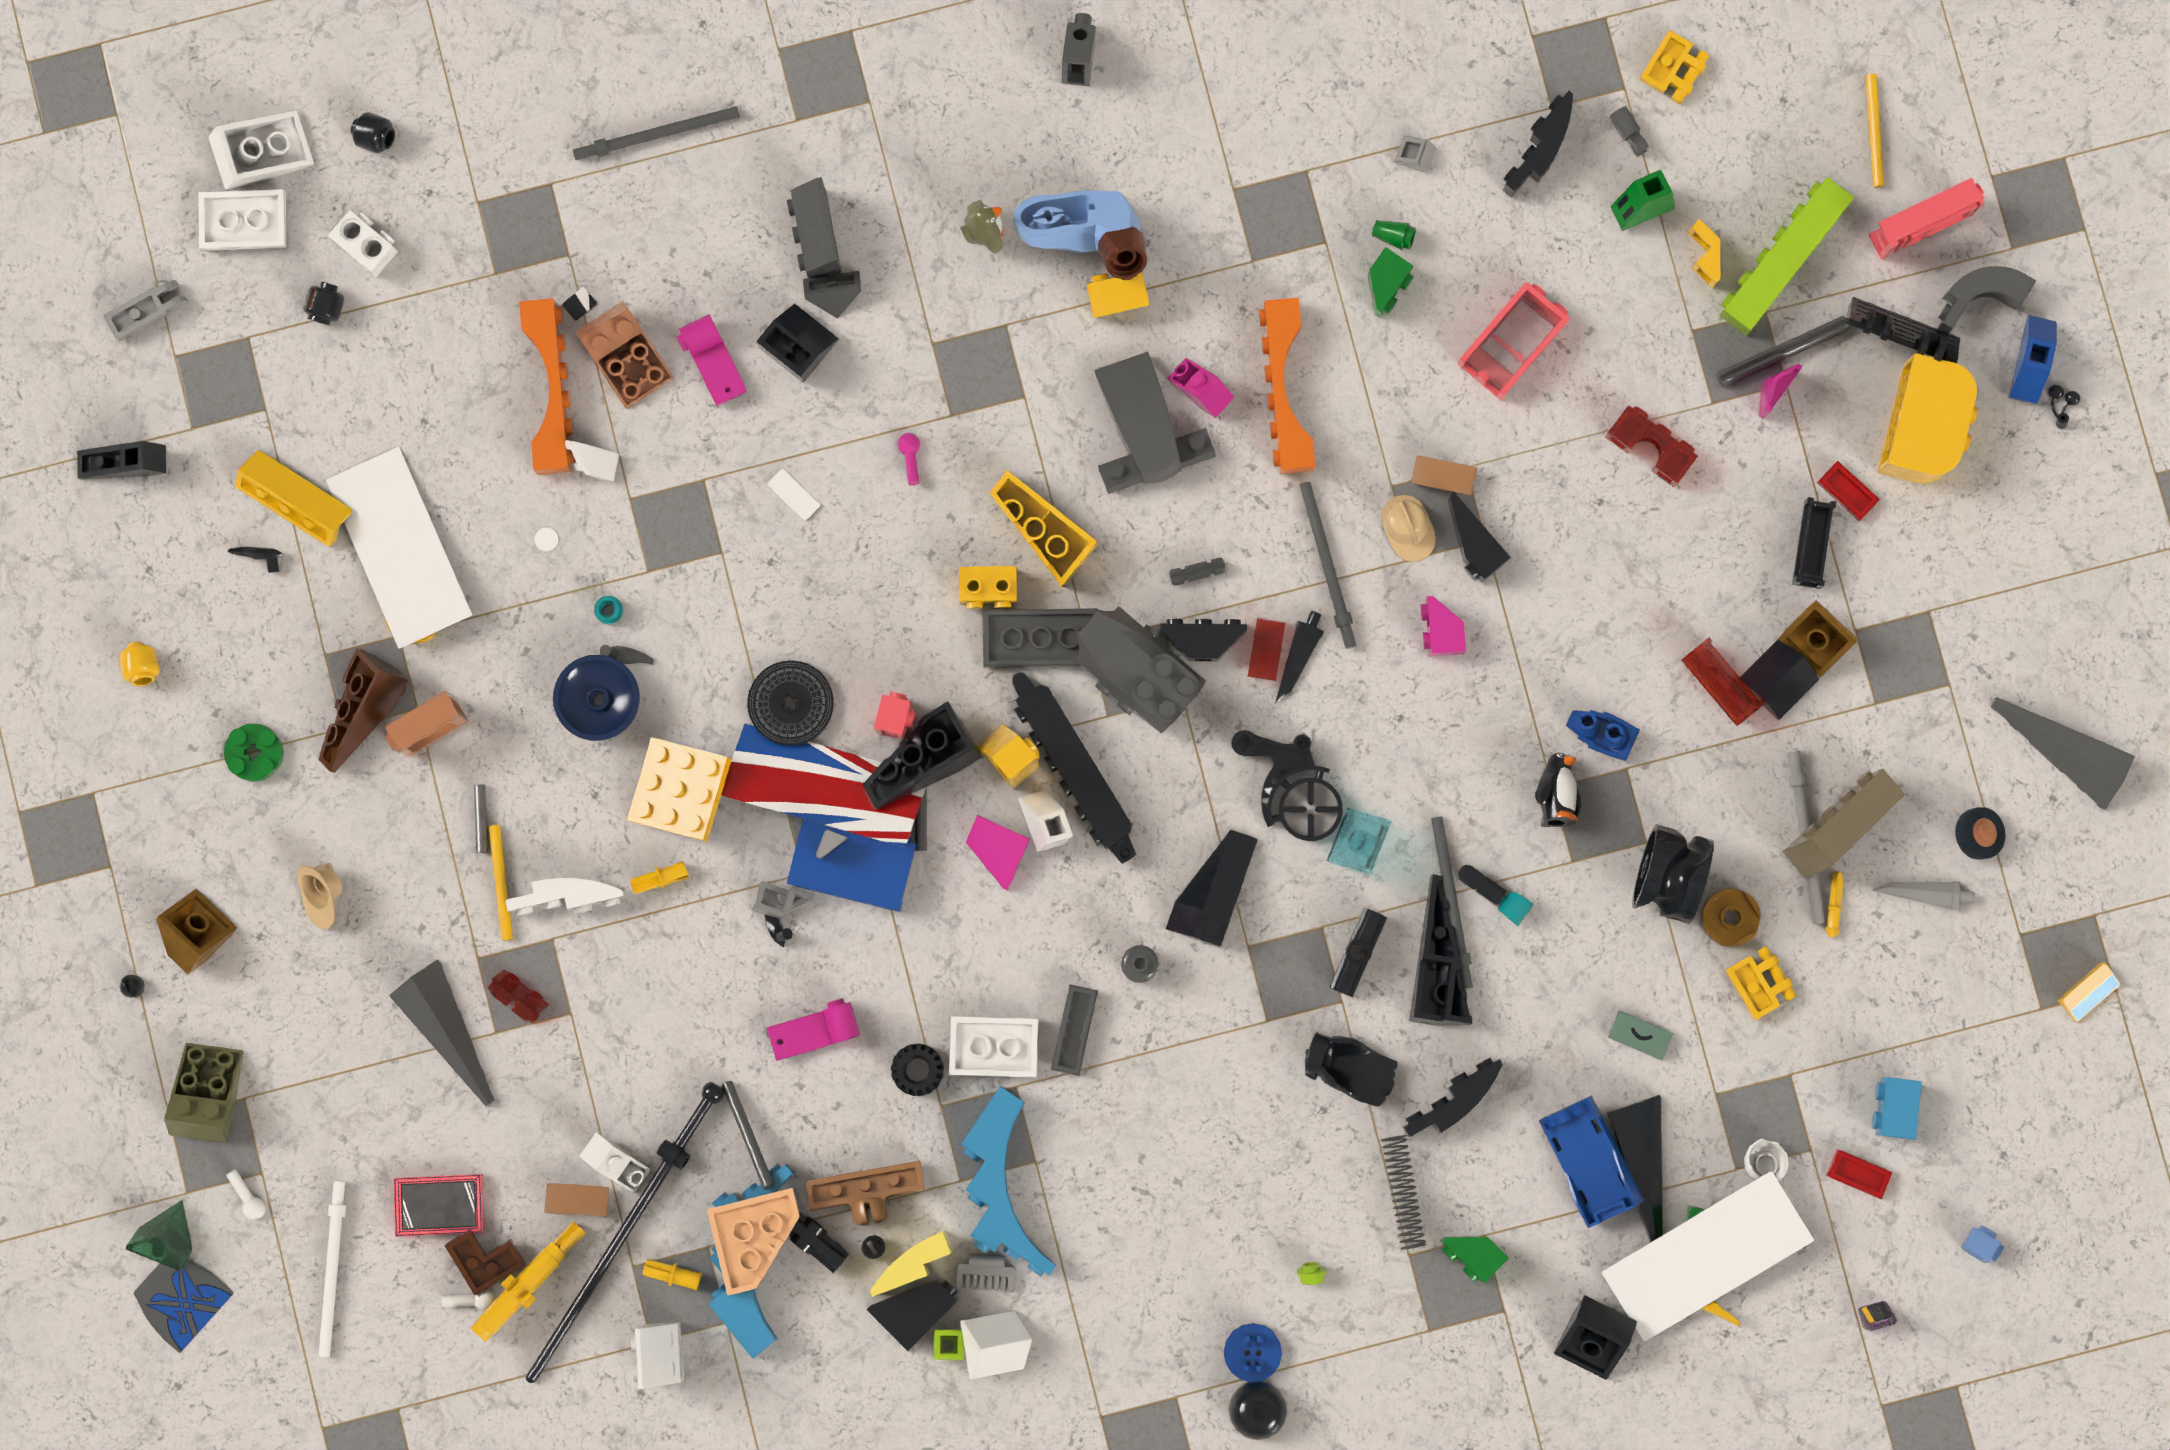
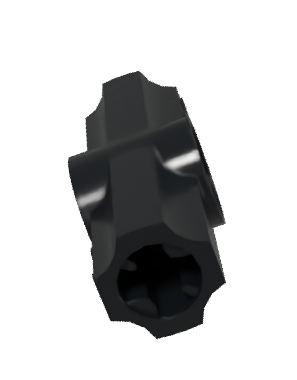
(1351, 970)
(813, 1240)

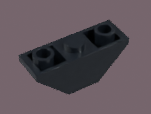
(1203, 639)

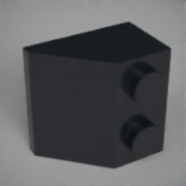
(1595, 1337)

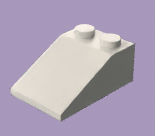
(260, 149)

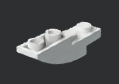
(577, 893)

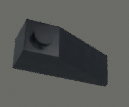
(122, 460)
(1477, 546)

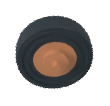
(1980, 833)

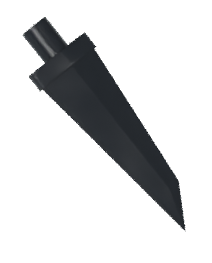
(1302, 646)

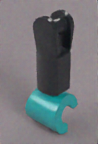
(1513, 905)

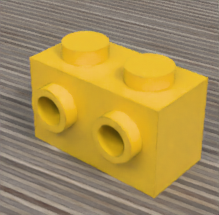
(1116, 295)
(988, 586)

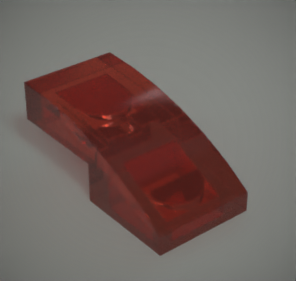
(1266, 649)

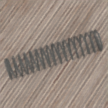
(1411, 1187)

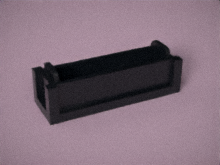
(1813, 543)

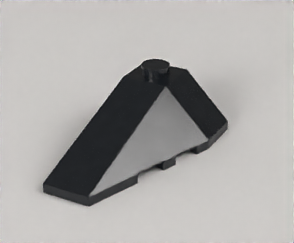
(929, 754)
(1210, 897)

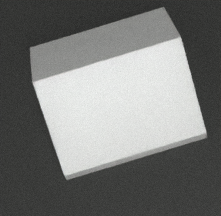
(995, 1344)

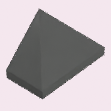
(833, 292)

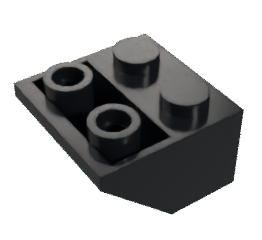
(797, 342)

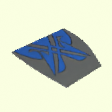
(180, 1301)

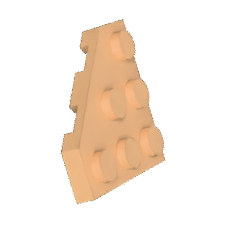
(751, 1236)

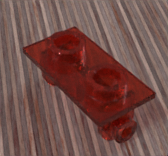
(507, 987)

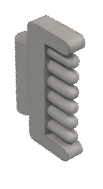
(986, 1266)

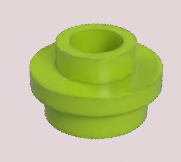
(1311, 1273)

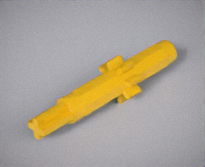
(520, 1290)

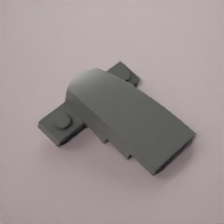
(1145, 427)

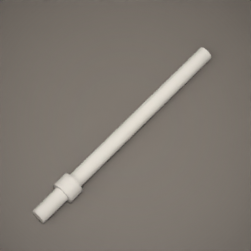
(336, 1212)

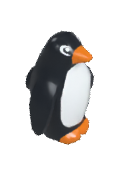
(1558, 792)

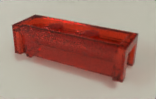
(1722, 682)

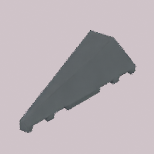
(2089, 763)
(433, 1010)

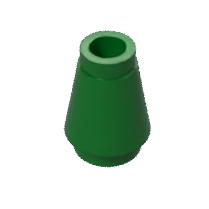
(1395, 233)

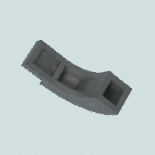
(1993, 282)

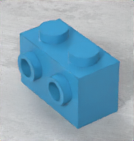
(1897, 1108)

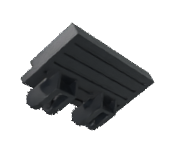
(1903, 330)

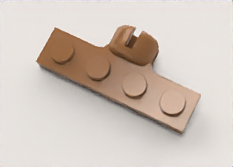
(865, 1190)

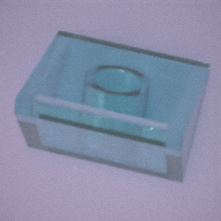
(1358, 841)

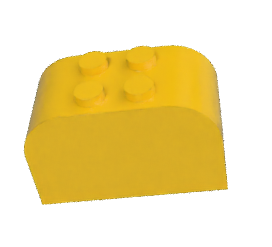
(1929, 420)

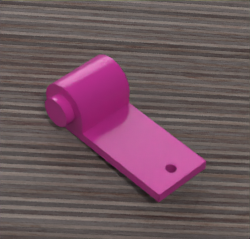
(712, 359)
(814, 1030)

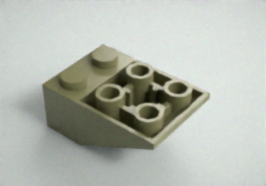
(204, 1093)

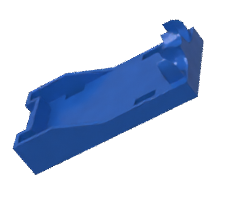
(1591, 1162)

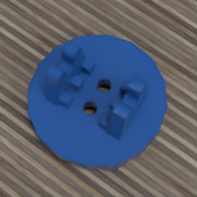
(1251, 1366)

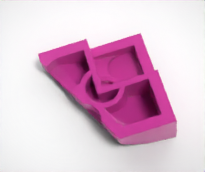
(997, 849)

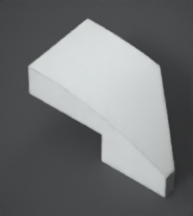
(594, 460)

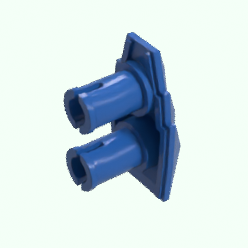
(1604, 732)

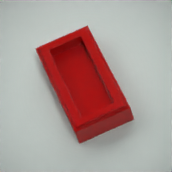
(1848, 491)
(1859, 1174)

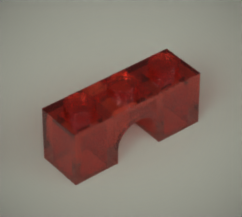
(1674, 456)

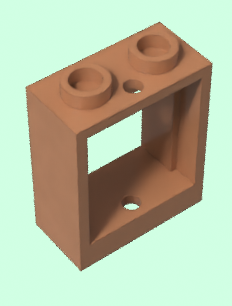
(425, 724)

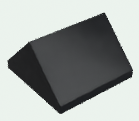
(1780, 678)

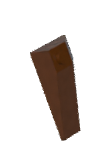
(368, 698)

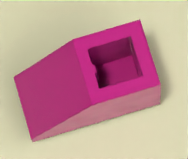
(1201, 387)
(1444, 629)

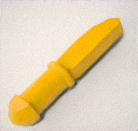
(1836, 894)

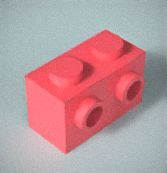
(895, 716)

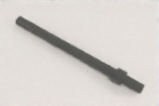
(603, 147)
(1343, 618)
(1451, 897)

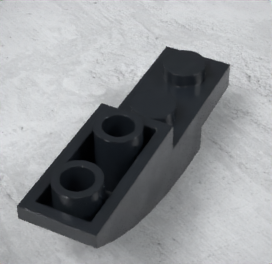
(1548, 137)
(1465, 1095)

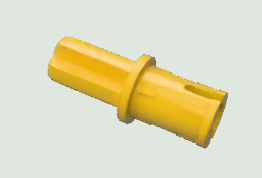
(660, 877)
(672, 1274)

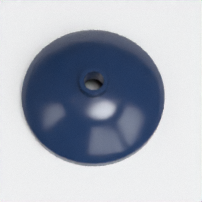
(580, 685)

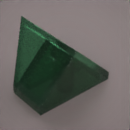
(164, 1238)

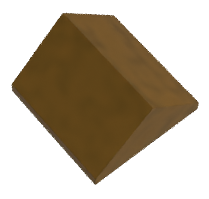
(1818, 638)

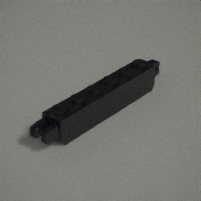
(1075, 767)

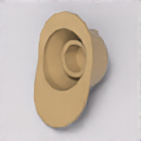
(1408, 528)
(319, 891)

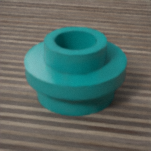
(600, 606)

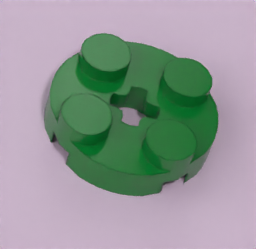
(265, 764)

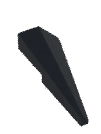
(1438, 985)
(1640, 1144)

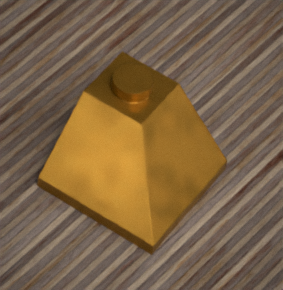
(193, 930)

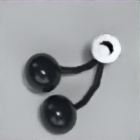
(2071, 398)

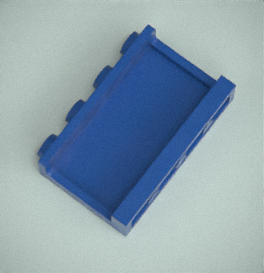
(855, 871)

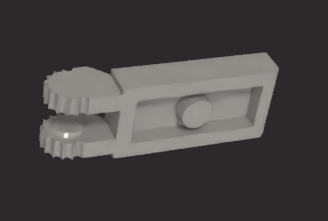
(143, 310)

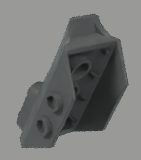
(1137, 668)

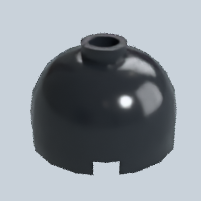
(1257, 1410)

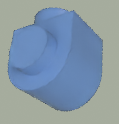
(1982, 1244)

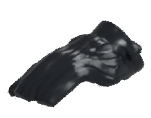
(1351, 1068)

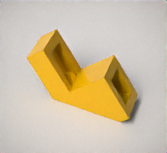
(1709, 264)

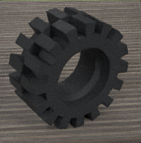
(911, 1052)

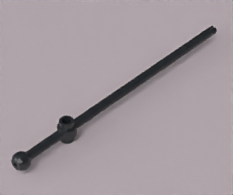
(672, 1155)

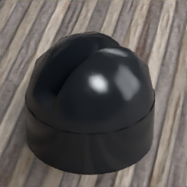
(136, 982)
(878, 1244)

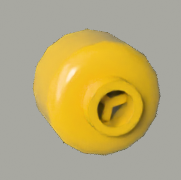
(139, 664)

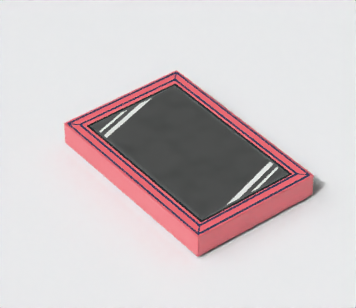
(438, 1205)

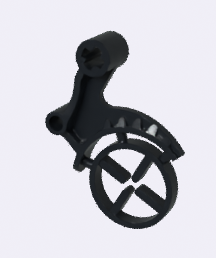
(1287, 761)

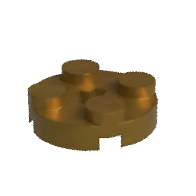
(1714, 914)

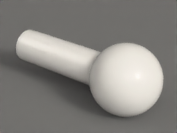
(253, 1207)
(481, 1300)

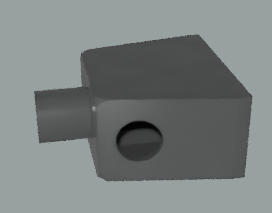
(1078, 51)

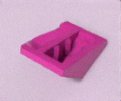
(1774, 387)

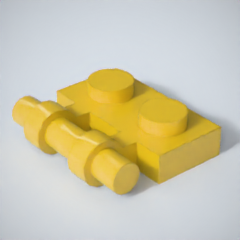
(1666, 62)
(1753, 987)

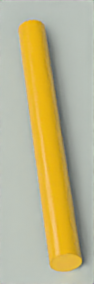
(1874, 130)
(500, 882)

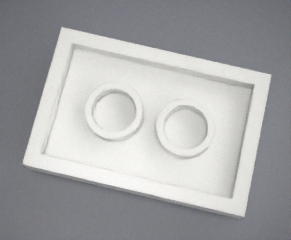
(242, 220)
(993, 1046)

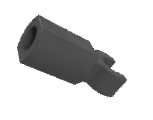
(1629, 130)

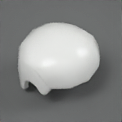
(1766, 1157)

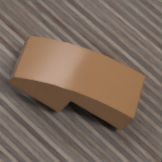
(1444, 475)
(576, 1200)

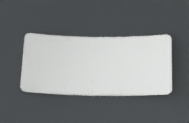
(793, 494)

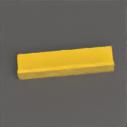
(292, 497)

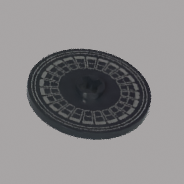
(783, 724)

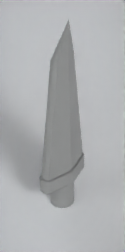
(1937, 893)

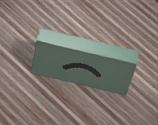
(1640, 1035)

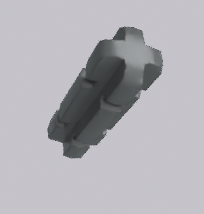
(1197, 571)

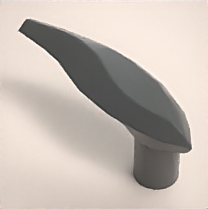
(626, 655)

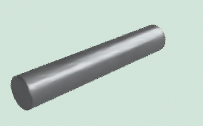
(480, 818)

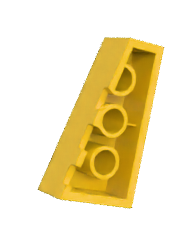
(1049, 532)
(1010, 755)

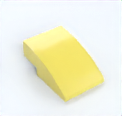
(913, 1263)

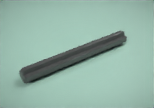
(1783, 351)

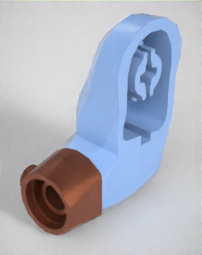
(1084, 224)

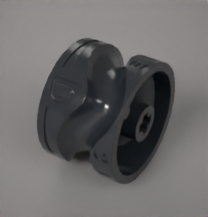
(1673, 873)

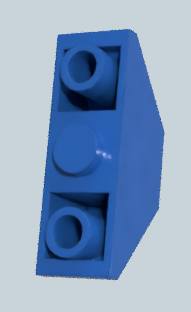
(2034, 359)

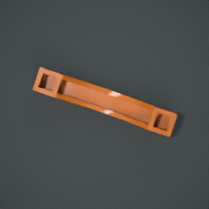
(541, 325)
(1294, 444)

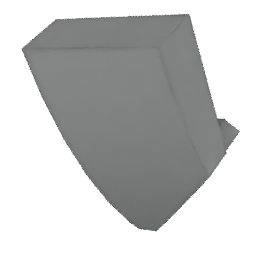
(778, 901)

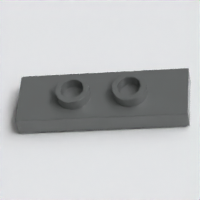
(1074, 1030)

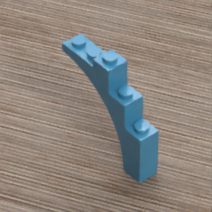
(999, 1224)
(742, 1310)

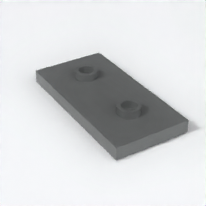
(1032, 637)

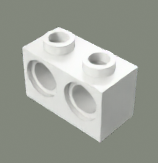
(359, 247)

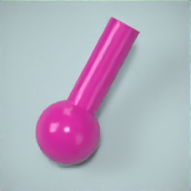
(909, 445)

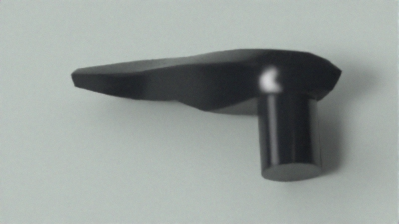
(270, 554)
(776, 930)

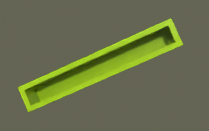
(1786, 256)

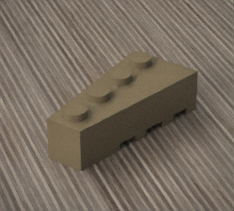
(1844, 823)

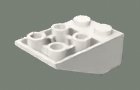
(658, 1354)

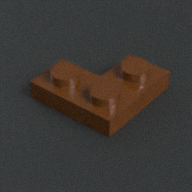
(483, 1268)

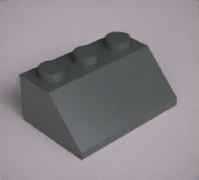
(814, 229)

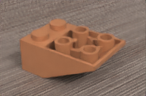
(624, 354)

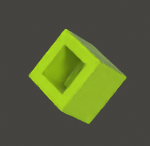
(955, 1338)

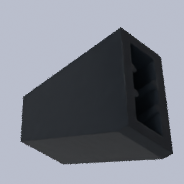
(914, 1311)

